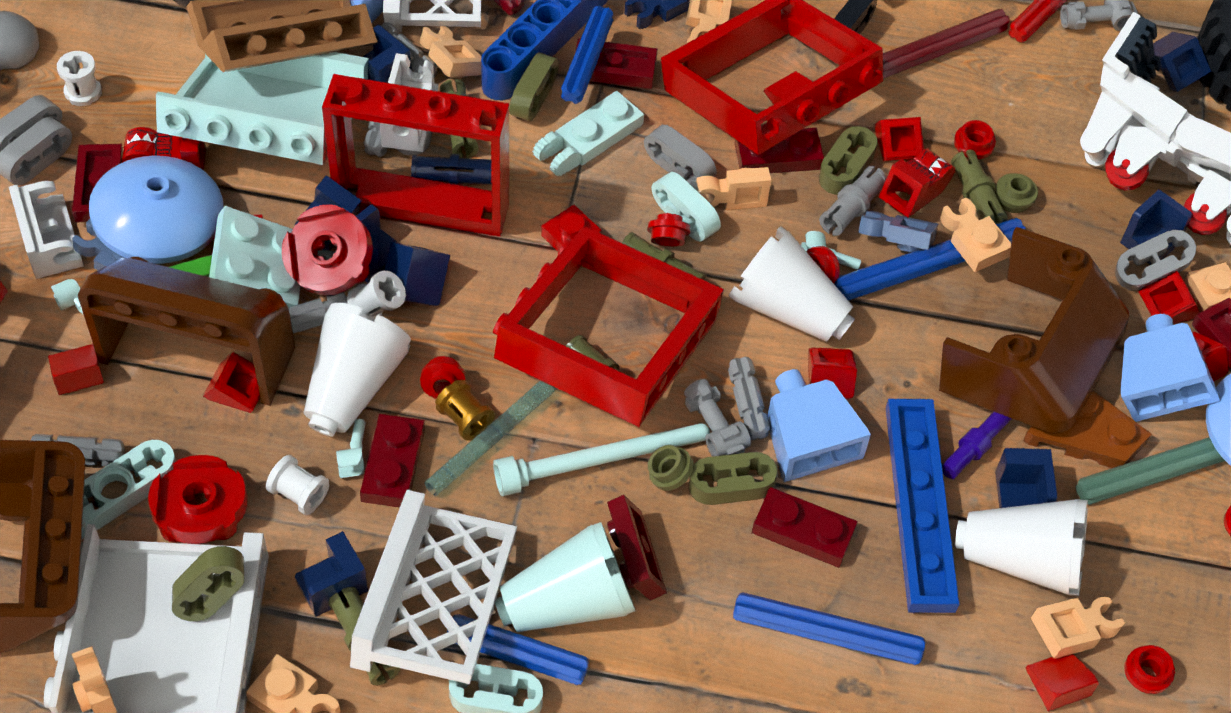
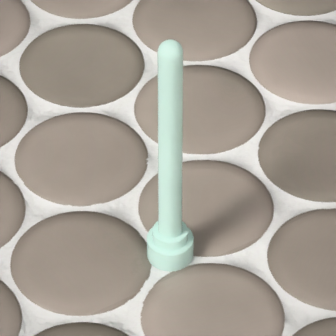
(514, 474)

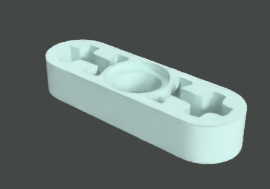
(120, 471)

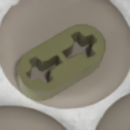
(534, 86)
(840, 156)
(732, 478)
(199, 579)

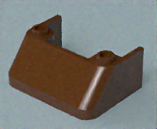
(189, 307)
(1050, 377)
(46, 490)

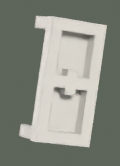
(403, 137)
(45, 229)

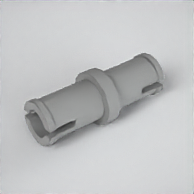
(853, 201)

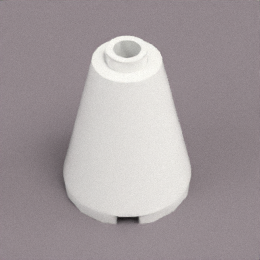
(793, 289)
(351, 366)
(1029, 542)

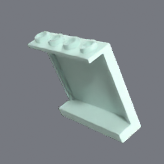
(259, 107)

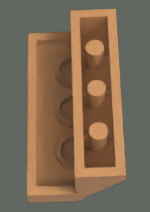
(275, 31)

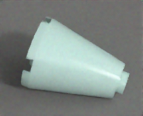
(567, 586)

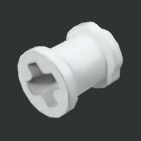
(75, 78)
(381, 294)
(297, 484)

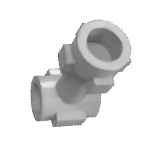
(1076, 14)
(724, 438)

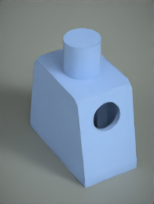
(1164, 371)
(813, 427)

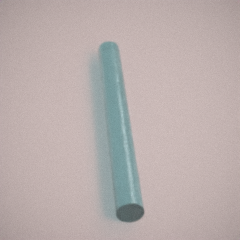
(488, 437)

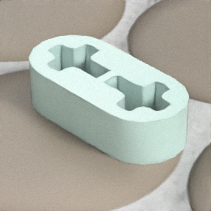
(678, 197)
(496, 691)

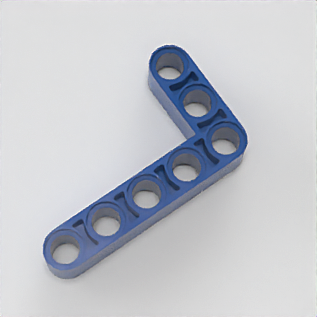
(542, 29)

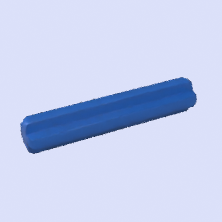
(587, 54)
(531, 653)

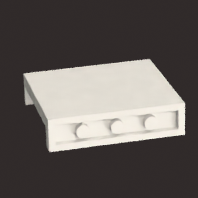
(142, 647)

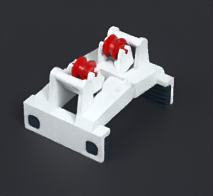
(1140, 124)

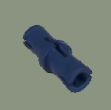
(426, 167)

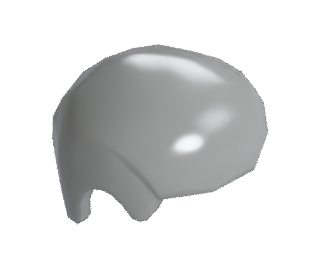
(17, 40)

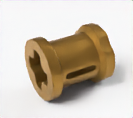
(464, 409)

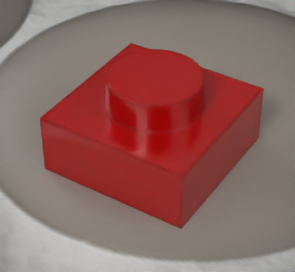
(566, 226)

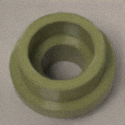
(1016, 192)
(670, 467)

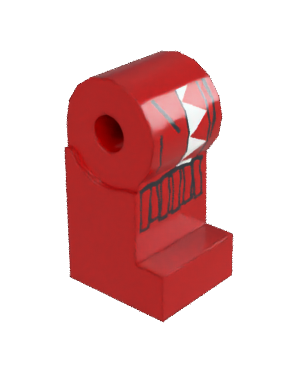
(147, 142)
(921, 178)

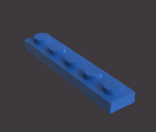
(921, 507)

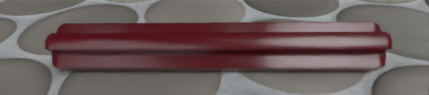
(944, 42)

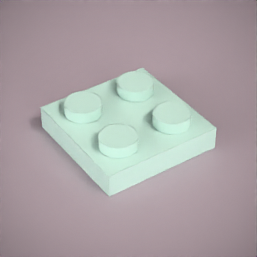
(250, 254)

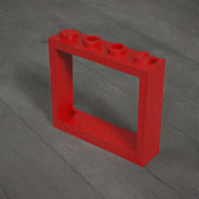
(752, 30)
(426, 110)
(583, 376)

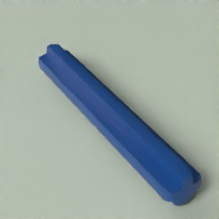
(829, 628)

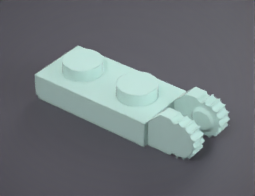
(589, 133)

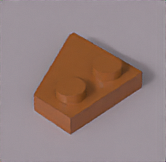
(1098, 434)

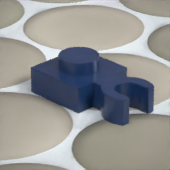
(651, 8)

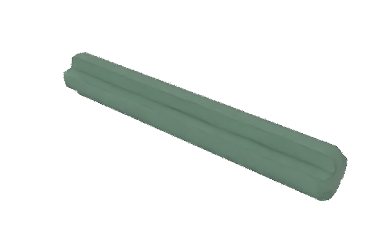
(1148, 471)

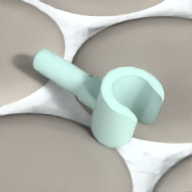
(817, 238)
(67, 294)
(351, 460)

